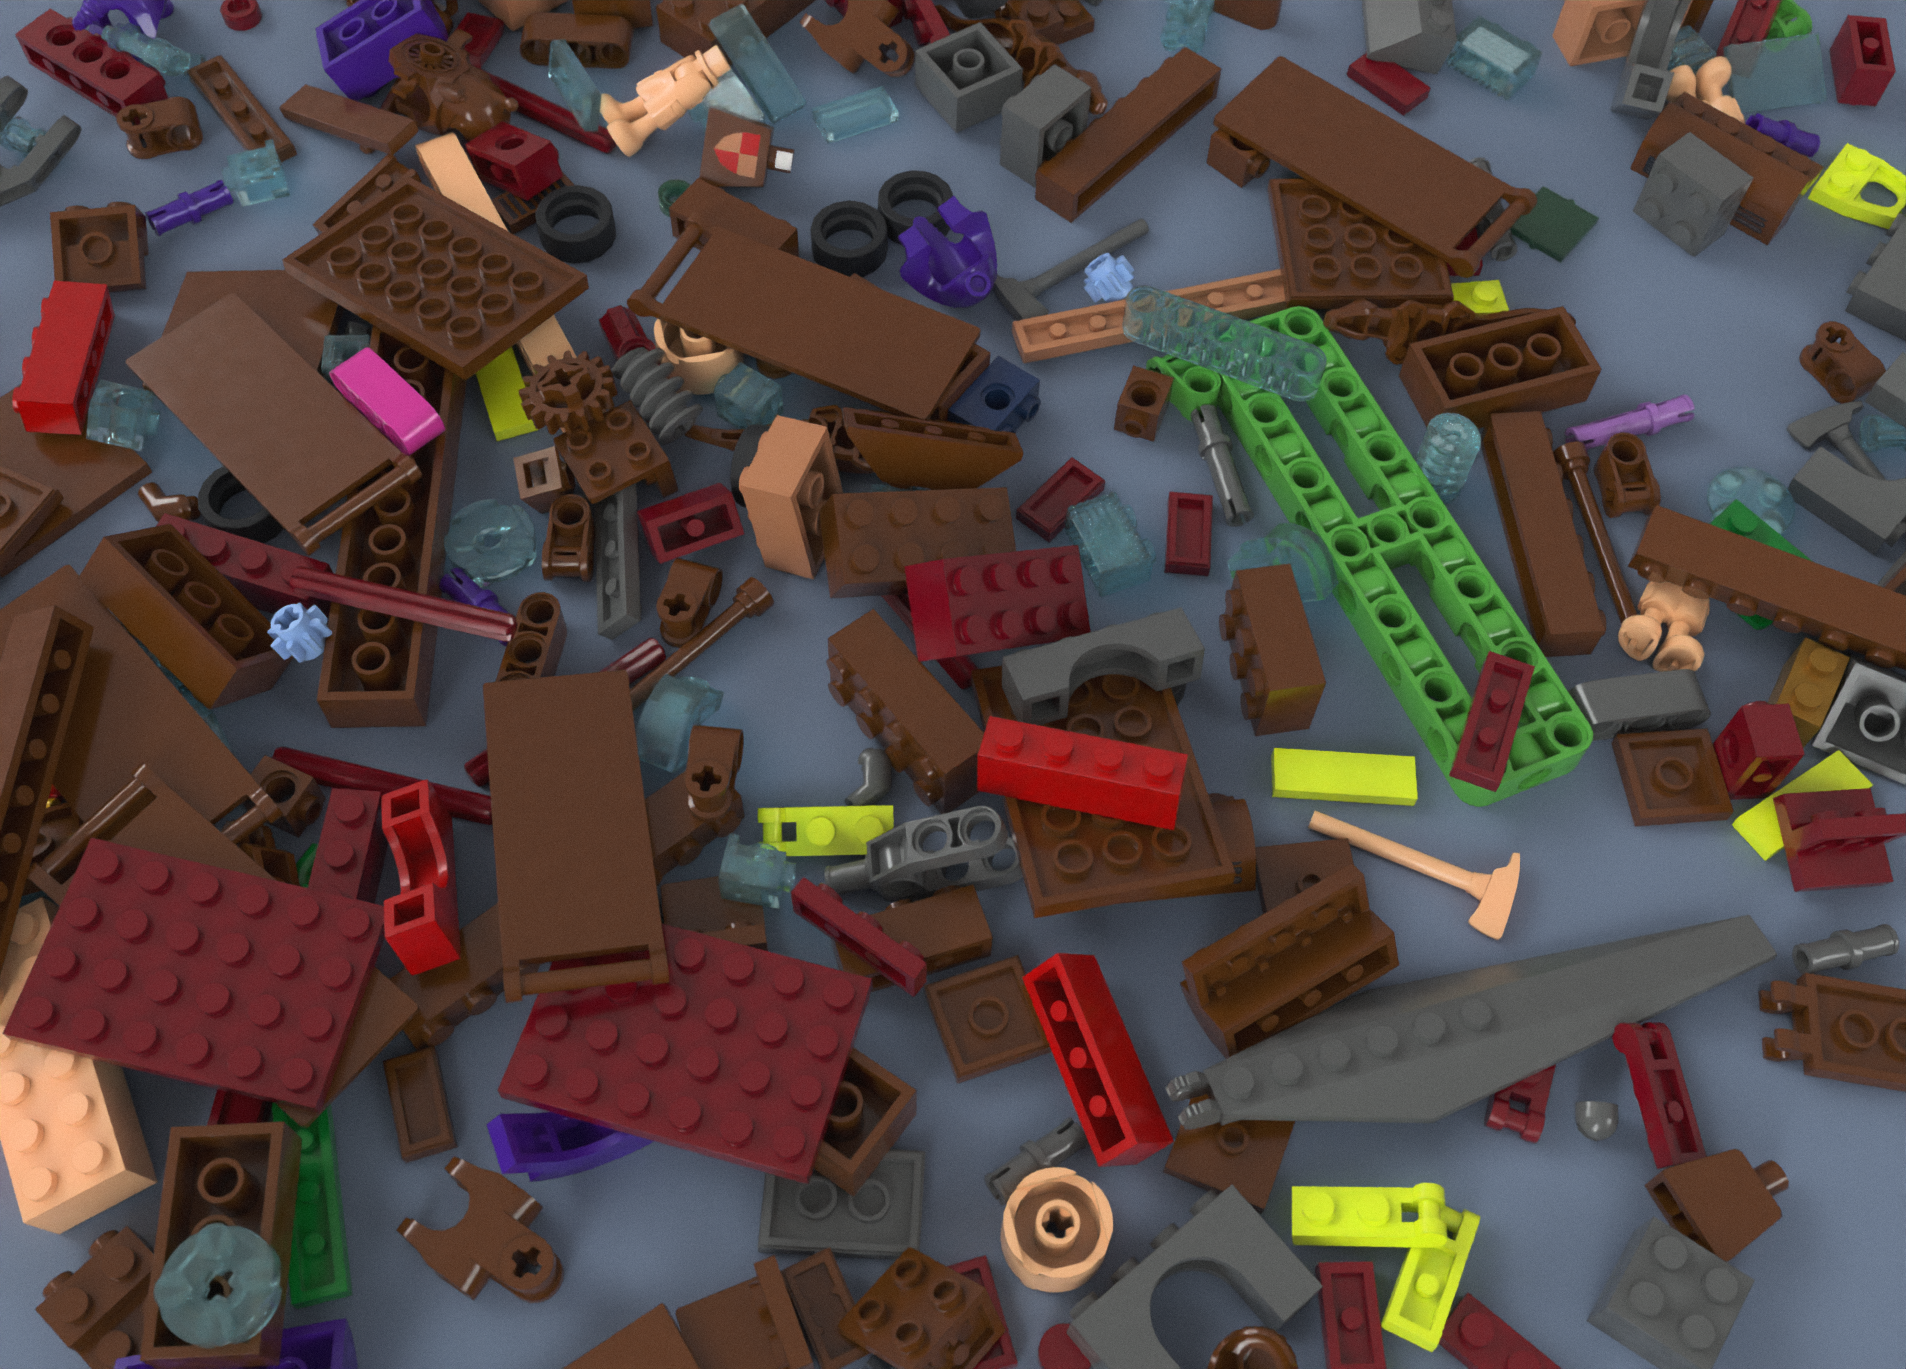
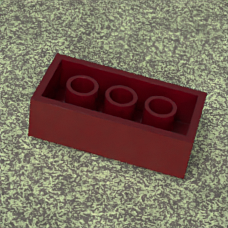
(996, 601)

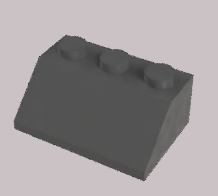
(1409, 32)
(1868, 719)

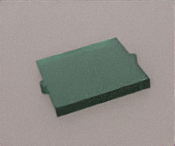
(1554, 225)

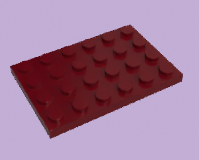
(201, 975)
(717, 1062)

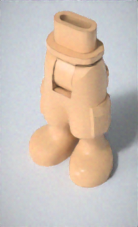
(1706, 85)
(662, 98)
(1683, 618)

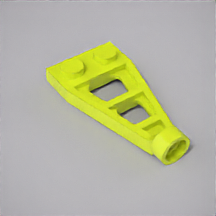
(1846, 179)

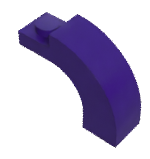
(555, 1144)

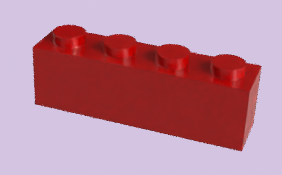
(64, 358)
(1081, 772)
(1097, 1060)

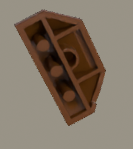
(930, 452)

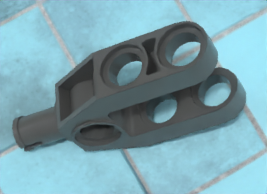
(44, 156)
(903, 870)

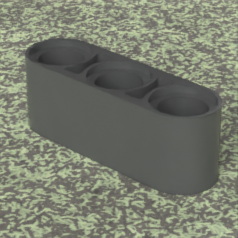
(1642, 703)

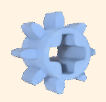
(1108, 278)
(299, 632)

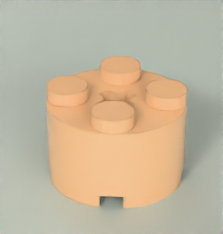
(695, 357)
(1074, 1206)

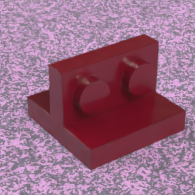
(1836, 838)

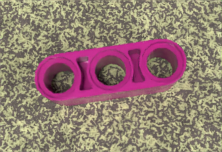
(387, 401)

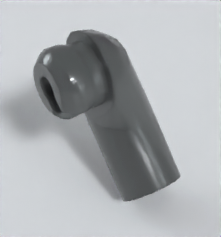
(876, 778)

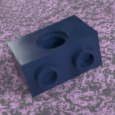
(998, 398)

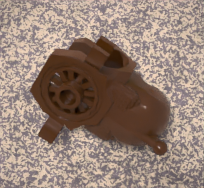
(450, 88)

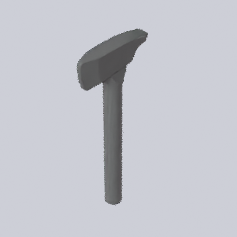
(1021, 296)
(1832, 425)

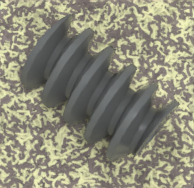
(656, 393)

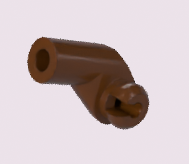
(174, 505)

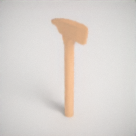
(1493, 890)

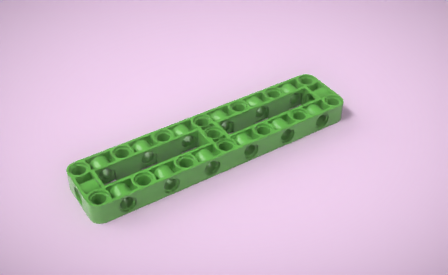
(1415, 533)

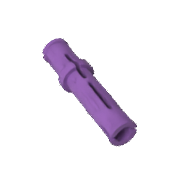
(1645, 419)

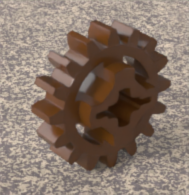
(568, 392)

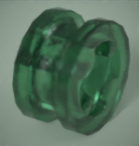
(669, 189)

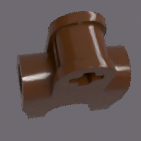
(862, 36)
(489, 1240)

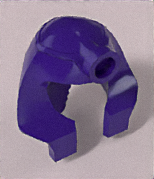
(141, 13)
(949, 271)

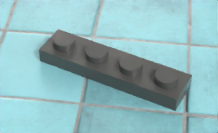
(617, 563)

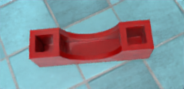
(424, 917)

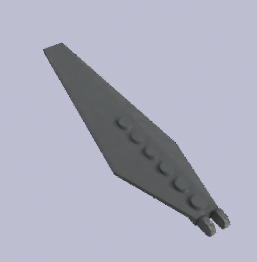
(1466, 1034)

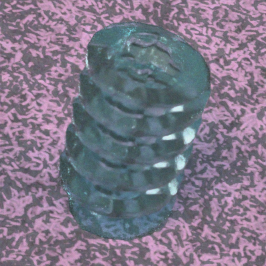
(1448, 453)

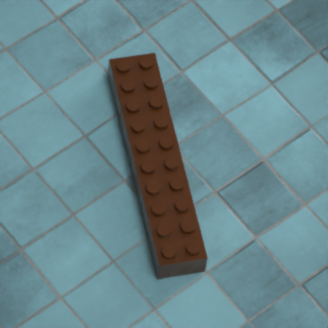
(378, 663)

